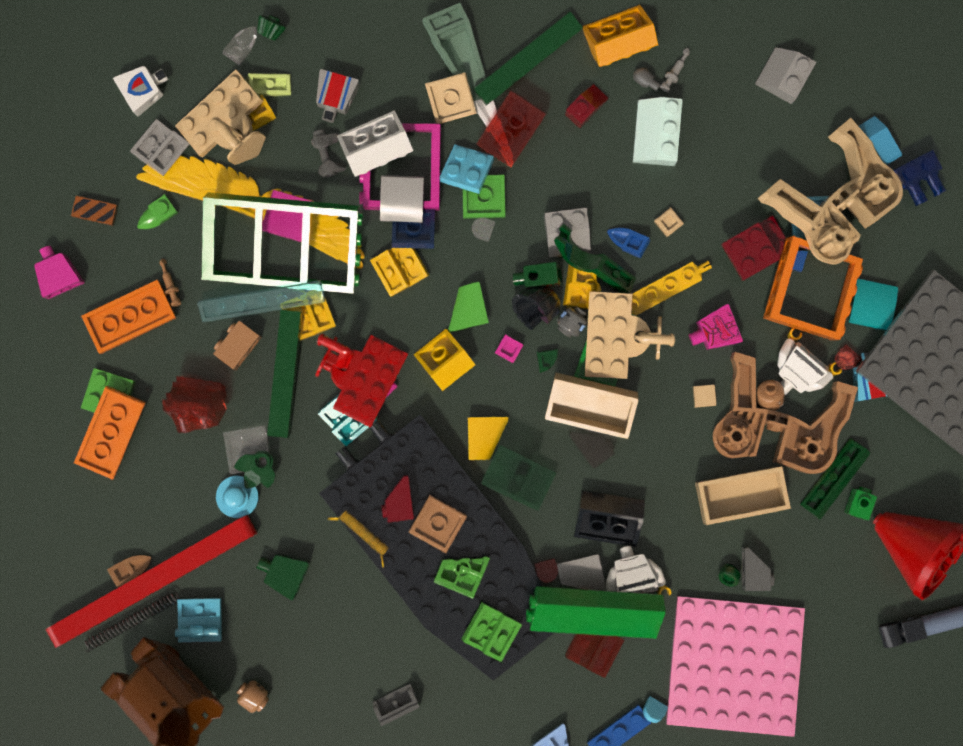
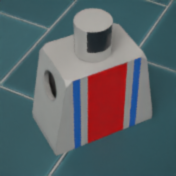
(335, 93)

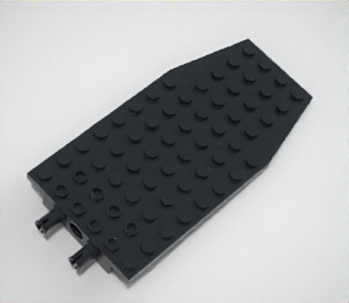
(413, 563)

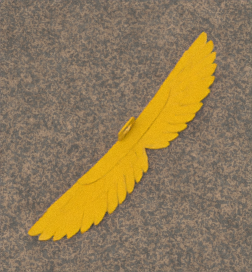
(197, 178)

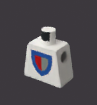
(140, 88)

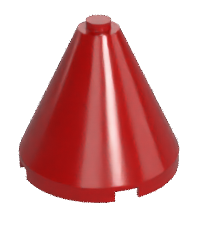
(920, 548)

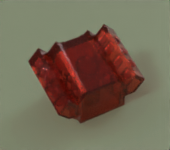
(195, 404)

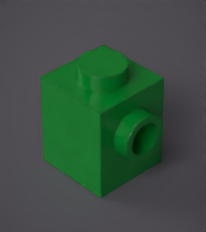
(860, 503)

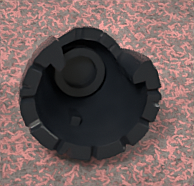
(536, 305)

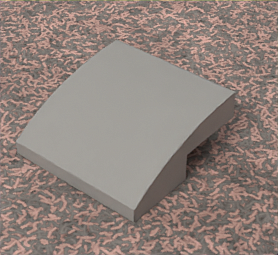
(159, 147)
(401, 198)

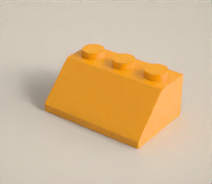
(620, 35)

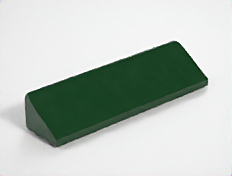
(835, 478)

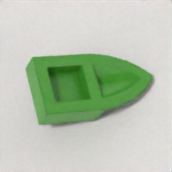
(157, 213)

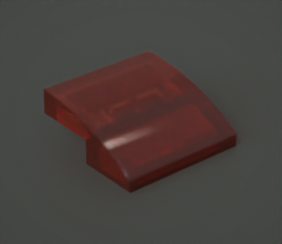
(594, 652)

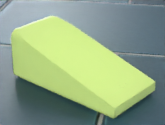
(270, 84)

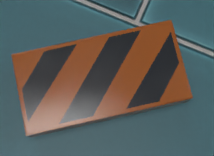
(94, 210)

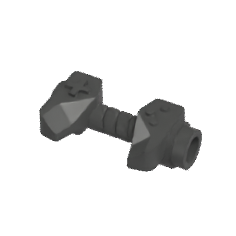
(322, 141)

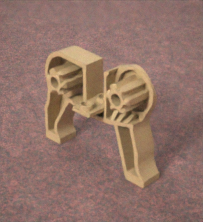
(868, 197)

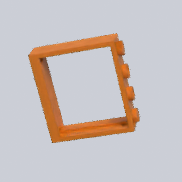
(781, 282)

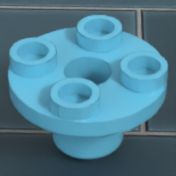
(235, 499)

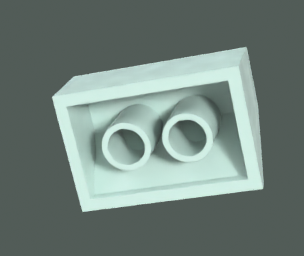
(657, 131)

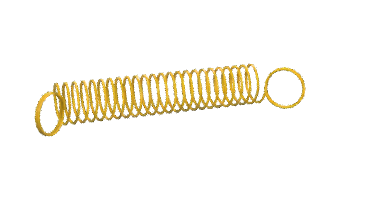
(334, 518)

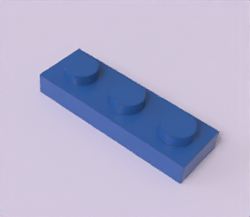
(621, 729)

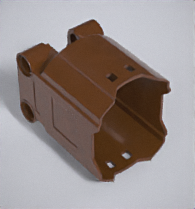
(163, 696)

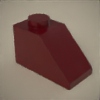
(586, 106)
(399, 503)

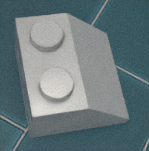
(785, 74)
(574, 219)

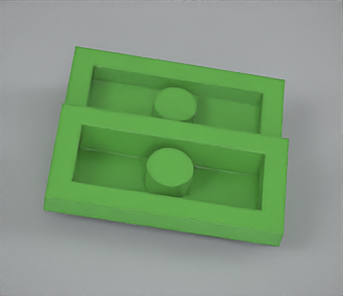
(491, 631)

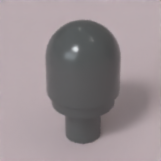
(645, 78)

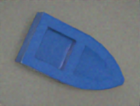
(629, 241)

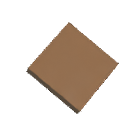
(437, 523)

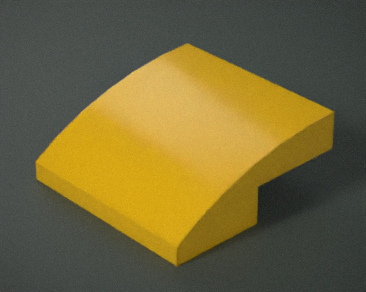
(399, 269)
(315, 319)

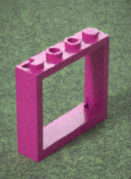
(364, 197)

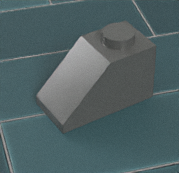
(755, 573)

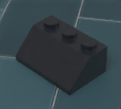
(609, 518)

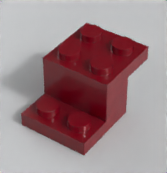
(755, 248)

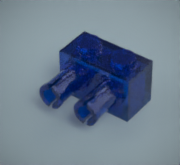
(922, 168)

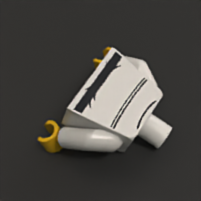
(802, 368)
(635, 574)

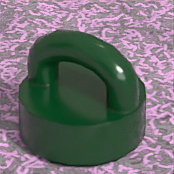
(729, 575)

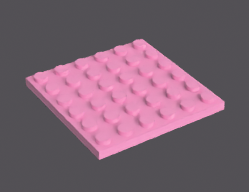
(735, 666)

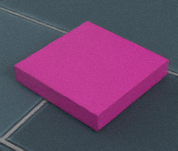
(284, 223)

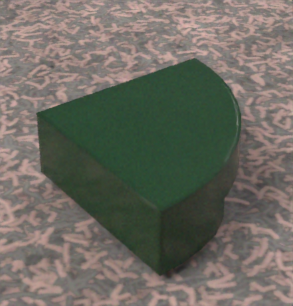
(546, 359)

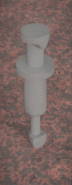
(672, 76)

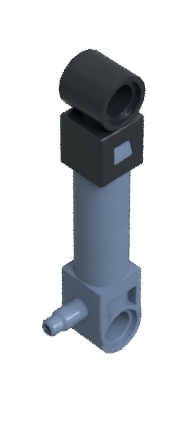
(919, 627)

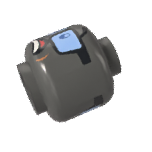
(572, 321)

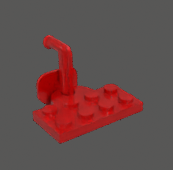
(362, 375)

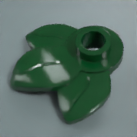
(254, 471)

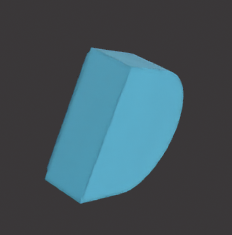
(654, 710)

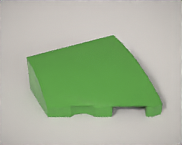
(468, 308)
(462, 575)

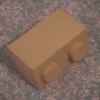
(236, 345)

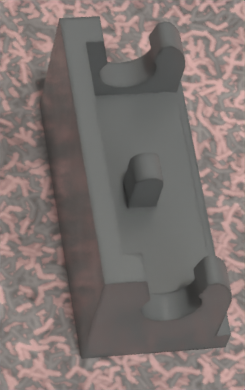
(396, 704)

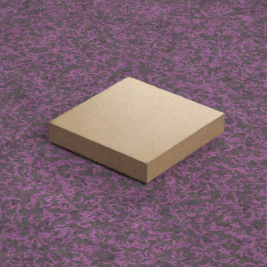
(451, 98)

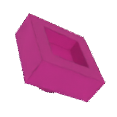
(509, 349)

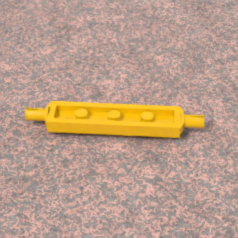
(667, 287)

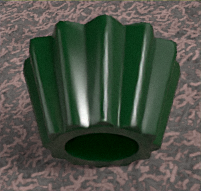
(270, 27)

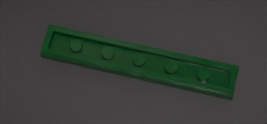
(528, 58)
(284, 373)

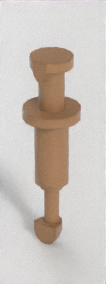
(171, 289)

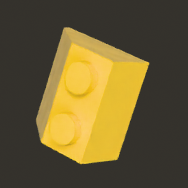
(444, 359)

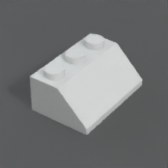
(375, 143)

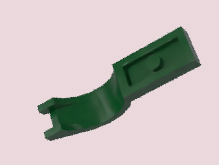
(598, 264)

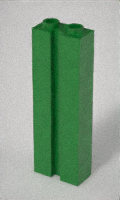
(596, 612)

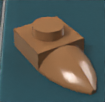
(128, 569)

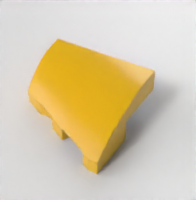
(578, 287)
(484, 436)

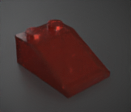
(511, 128)

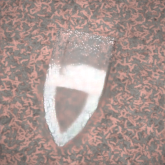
(241, 45)

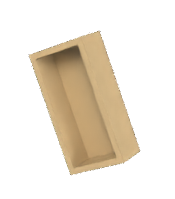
(591, 405)
(742, 495)

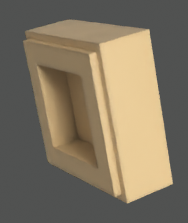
(668, 222)
(704, 396)

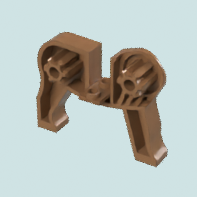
(801, 445)

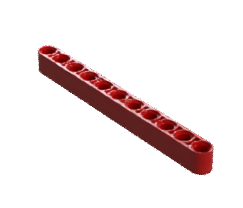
(151, 581)

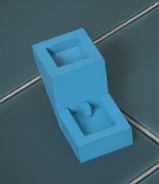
(881, 139)

